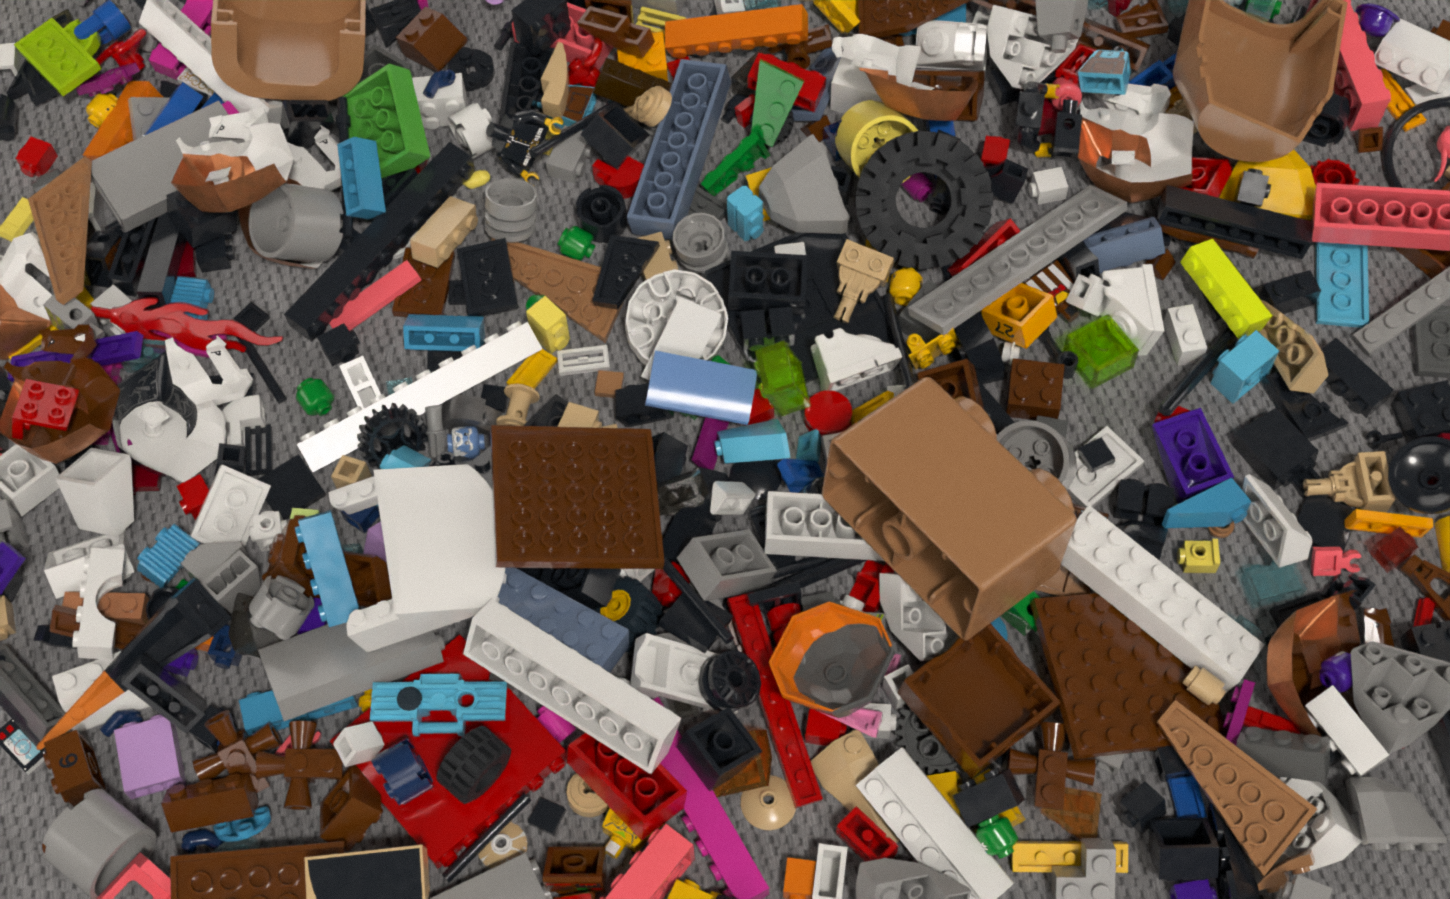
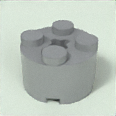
(280, 606)

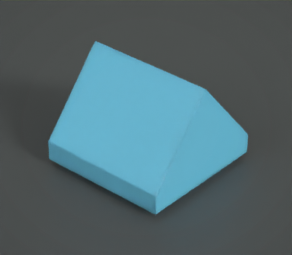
(809, 446)

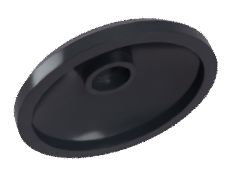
(1414, 467)

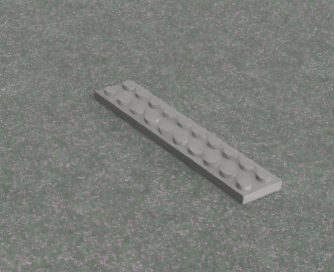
(1016, 259)

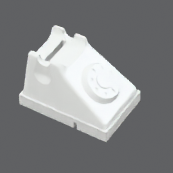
(952, 45)
(1134, 305)
(851, 359)

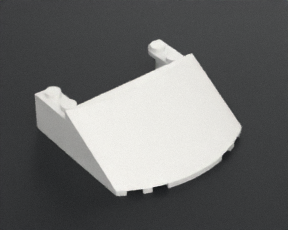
(436, 549)

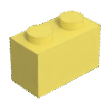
(548, 325)

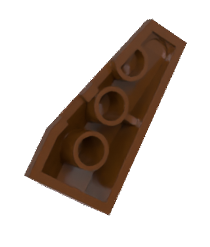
(955, 81)

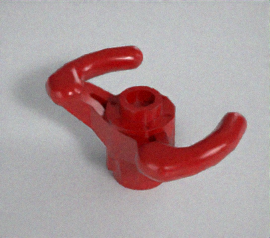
(124, 52)
(583, 70)

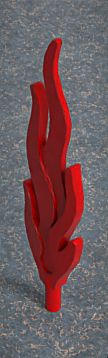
(177, 324)

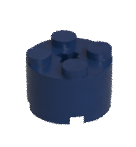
(404, 772)

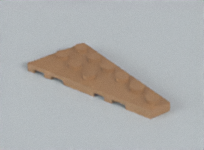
(62, 224)
(565, 283)
(1250, 799)

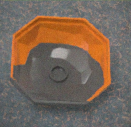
(832, 659)

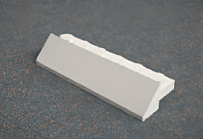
(931, 826)

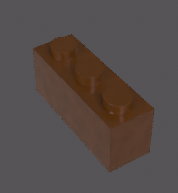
(210, 802)

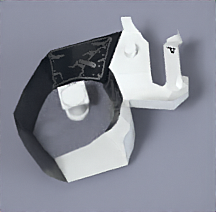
(173, 410)

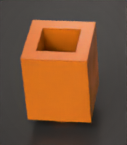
(799, 879)

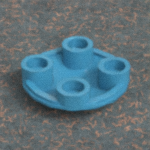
(243, 828)

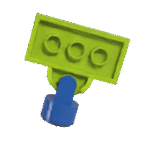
(66, 53)

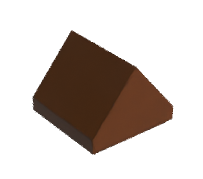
(816, 128)
(1369, 139)
(1162, 264)

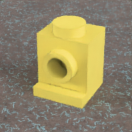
(1199, 564)

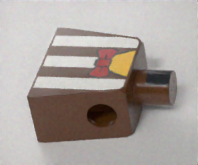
(1057, 283)

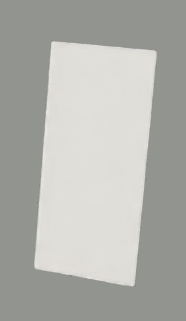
(686, 331)

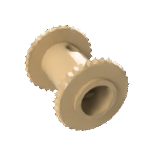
(520, 399)

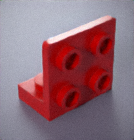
(43, 406)

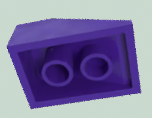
(1190, 454)

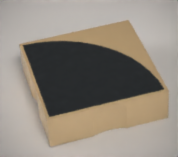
(369, 874)

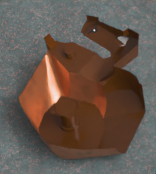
(94, 404)
(1309, 639)

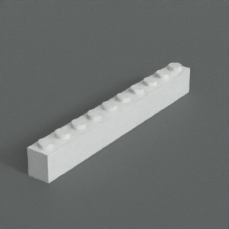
(430, 389)

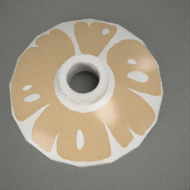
(515, 846)

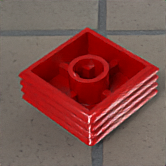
(1209, 175)

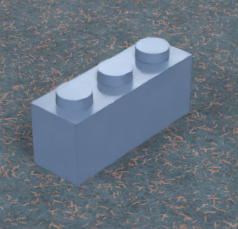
(1126, 244)

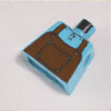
(1106, 72)
(579, 104)

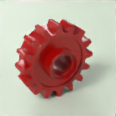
(1333, 173)

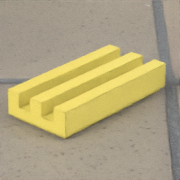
(658, 15)

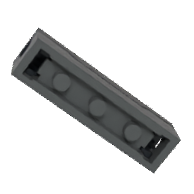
(26, 699)

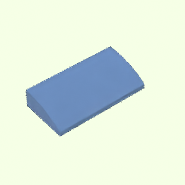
(701, 387)

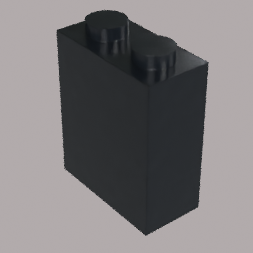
(1275, 449)

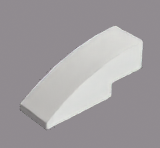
(360, 381)

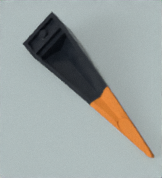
(174, 630)

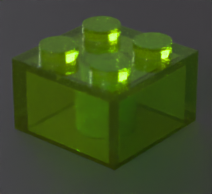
(1101, 350)
(782, 378)

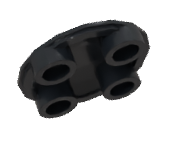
(758, 476)

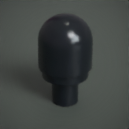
(730, 107)

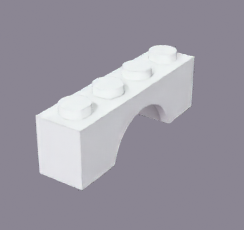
(96, 633)

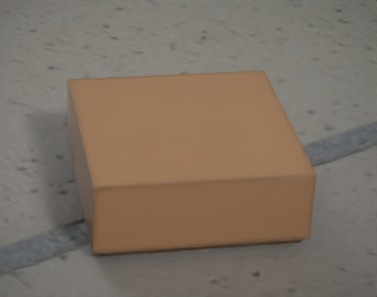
(608, 382)

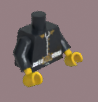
(1029, 116)
(517, 136)

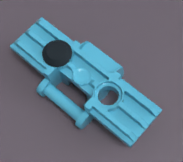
(438, 692)

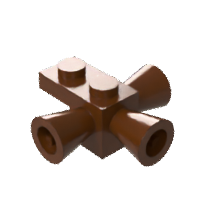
(818, 39)
(236, 750)
(300, 765)
(1051, 767)

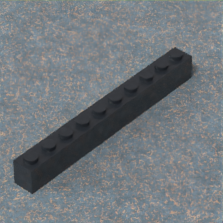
(380, 242)

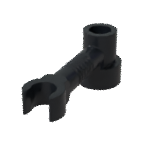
(1068, 358)

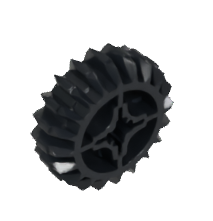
(395, 420)

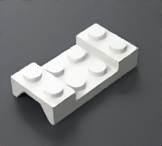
(669, 670)

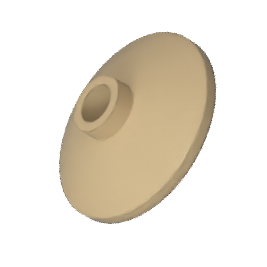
(771, 815)

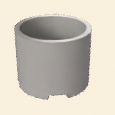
(296, 224)
(1039, 441)
(96, 841)

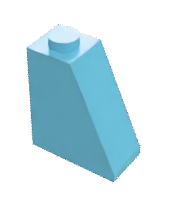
(753, 443)

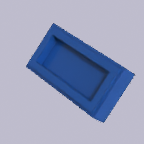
(1186, 797)

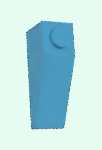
(1211, 508)

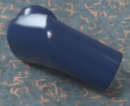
(437, 81)
(120, 718)
(200, 837)

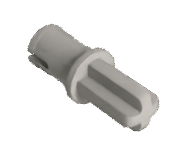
(435, 430)

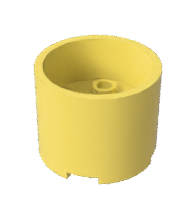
(863, 124)

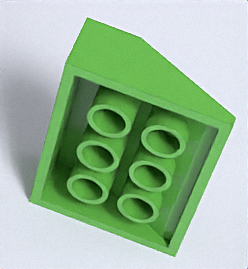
(388, 112)

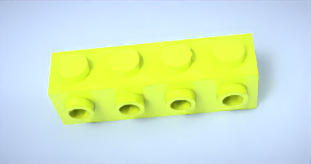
(1225, 288)

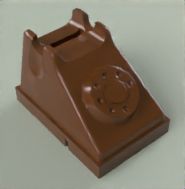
(287, 560)

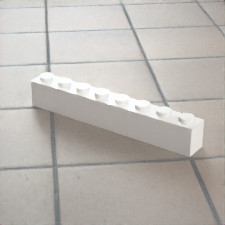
(193, 49)

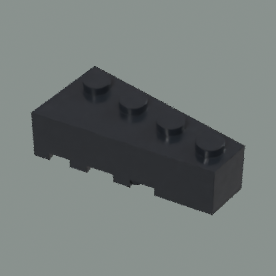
(523, 79)

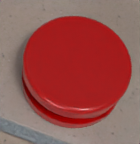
(828, 413)

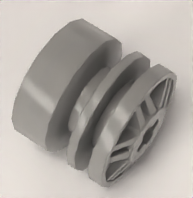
(510, 209)
(700, 242)

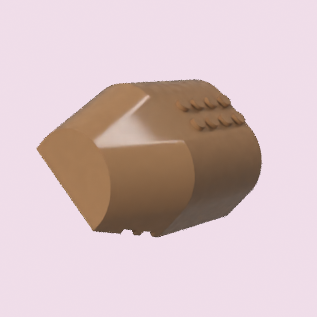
(289, 47)
(1256, 81)

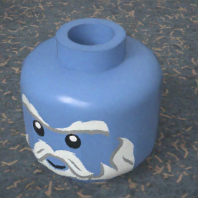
(465, 441)

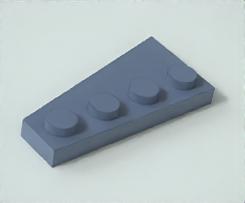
(827, 66)

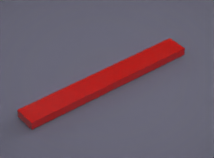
(776, 709)

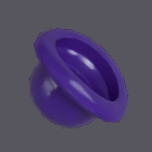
(1375, 19)

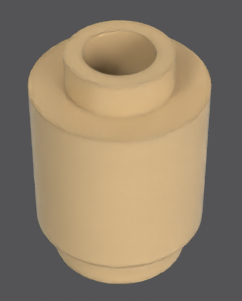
(1204, 685)

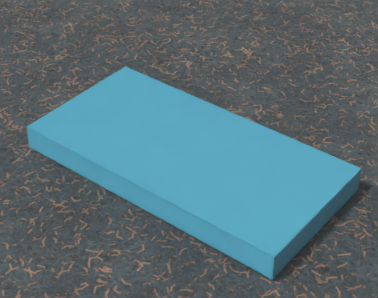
(1343, 284)

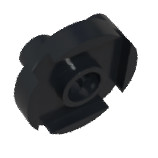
(473, 58)

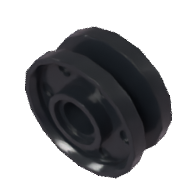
(742, 674)

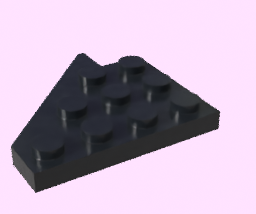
(30, 80)

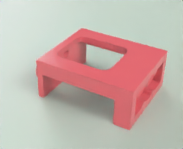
(143, 872)

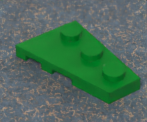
(773, 101)
(741, 159)

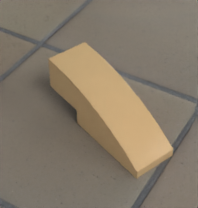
(555, 84)

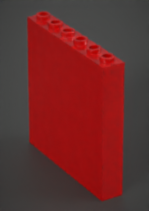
(439, 817)

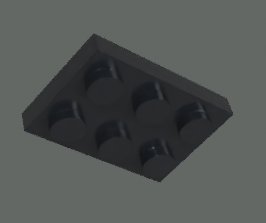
(487, 278)

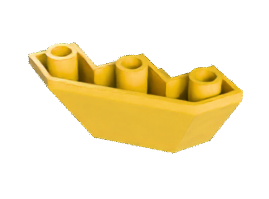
(1290, 182)

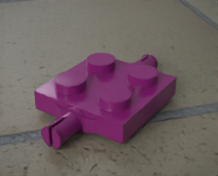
(106, 81)

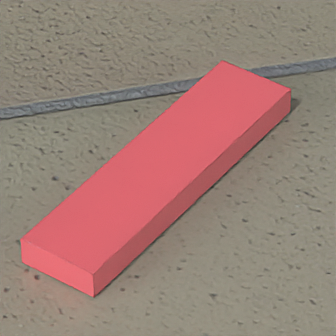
(377, 296)

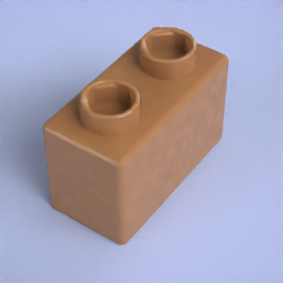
(949, 505)

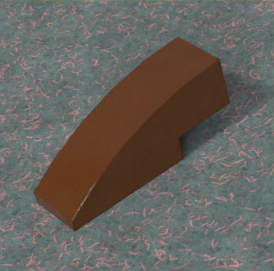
(617, 31)

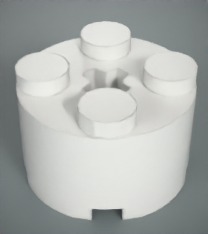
(470, 129)

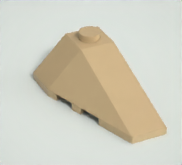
(844, 766)

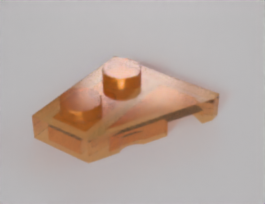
(1079, 813)

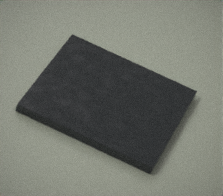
(820, 301)

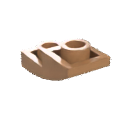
(1279, 874)

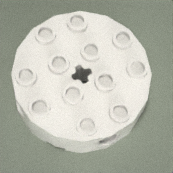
(654, 303)

